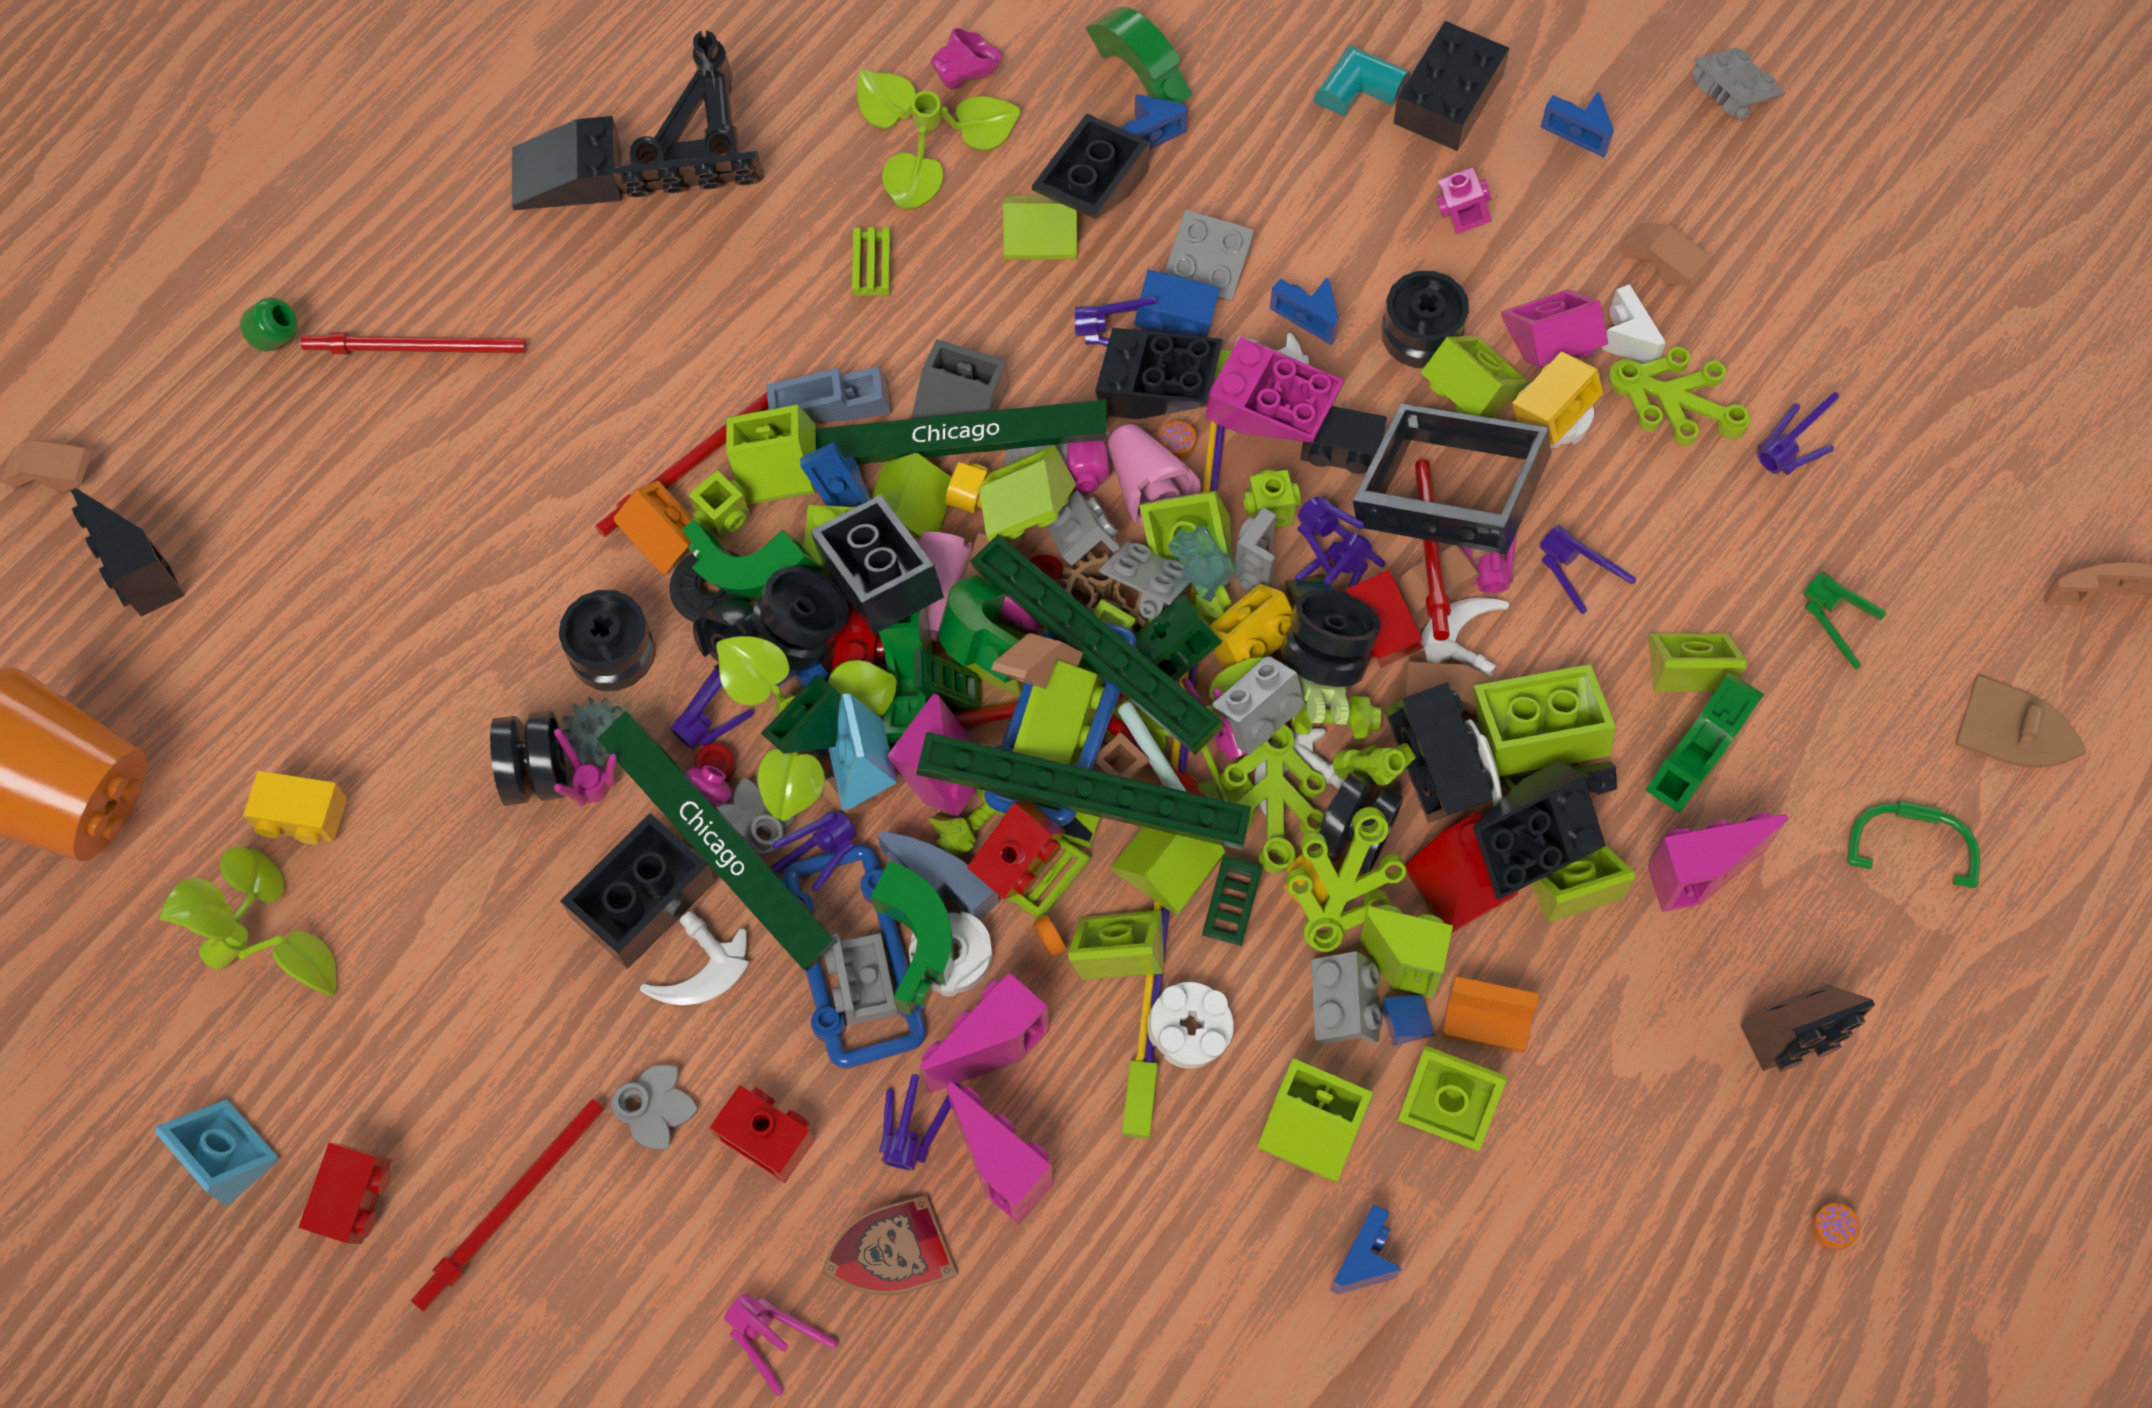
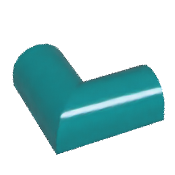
(1357, 73)

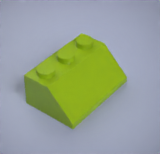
(1060, 715)
(1544, 719)

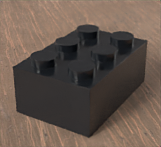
(1451, 85)
(877, 564)
(1445, 764)
(638, 890)

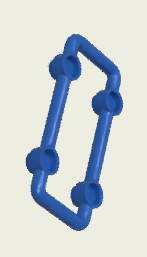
(1091, 745)
(825, 1021)

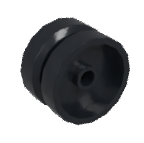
(1421, 314)
(800, 615)
(1330, 638)
(607, 640)
(527, 758)
(1337, 822)

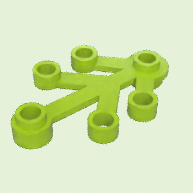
(1676, 394)
(1277, 792)
(1346, 884)

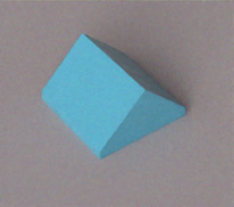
(860, 754)
(218, 1149)

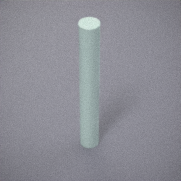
(1149, 747)

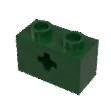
(1177, 638)

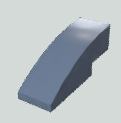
(834, 396)
(942, 871)

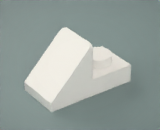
(1634, 330)

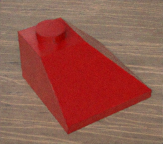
(1454, 876)

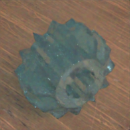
(581, 729)

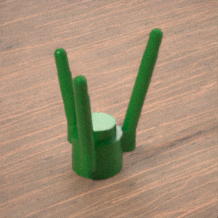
(1828, 594)

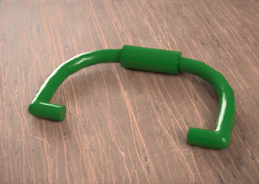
(1920, 813)

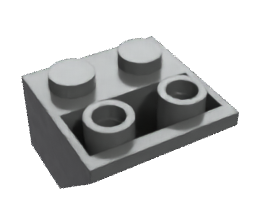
(959, 382)

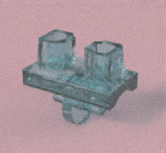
(1202, 561)

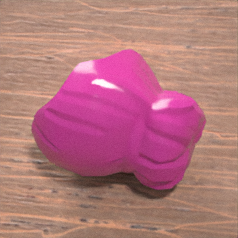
(965, 58)

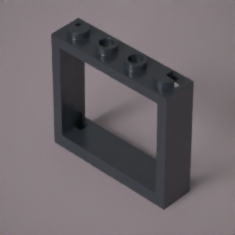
(1445, 522)

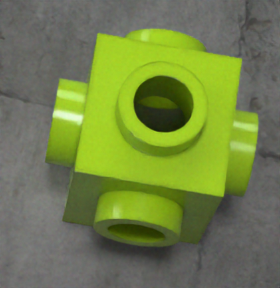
(1275, 493)
(719, 504)

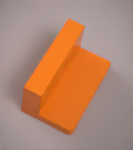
(655, 525)
(1489, 1014)

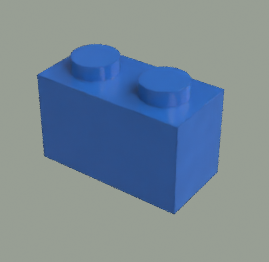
(1181, 308)

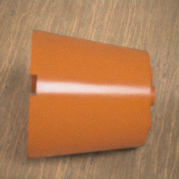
(61, 771)

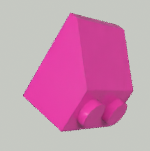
(1556, 324)
(905, 756)

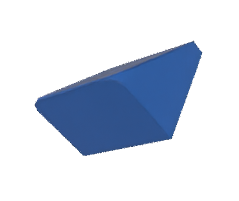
(1406, 1018)

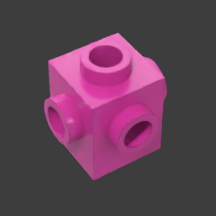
(1464, 200)

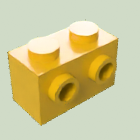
(1559, 395)
(1252, 626)
(295, 807)

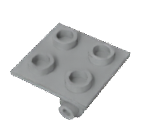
(1734, 81)
(1210, 252)
(1152, 575)

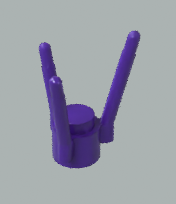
(1092, 319)
(1779, 452)
(1319, 518)
(1564, 548)
(1347, 557)
(693, 725)
(830, 833)
(902, 1148)

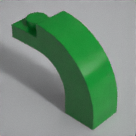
(1144, 48)
(746, 574)
(970, 624)
(899, 646)
(1705, 743)
(918, 906)

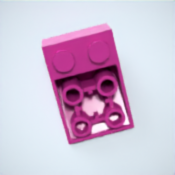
(1271, 394)
(1699, 863)
(989, 1037)
(1009, 1170)

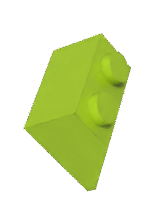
(1473, 376)

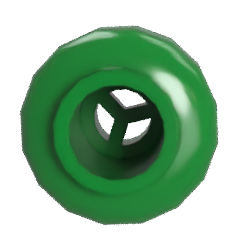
(268, 324)

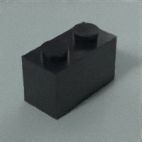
(1346, 440)

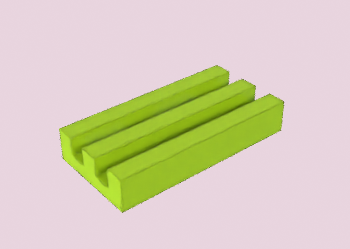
(871, 236)
(1028, 905)

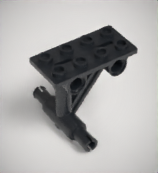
(696, 161)

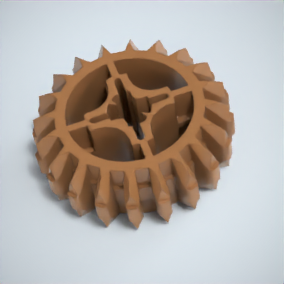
(1094, 586)

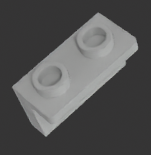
(1082, 526)
(1253, 555)
(1261, 703)
(863, 979)
(1345, 998)

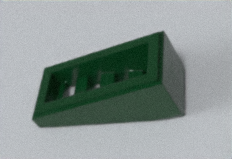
(952, 682)
(1241, 868)

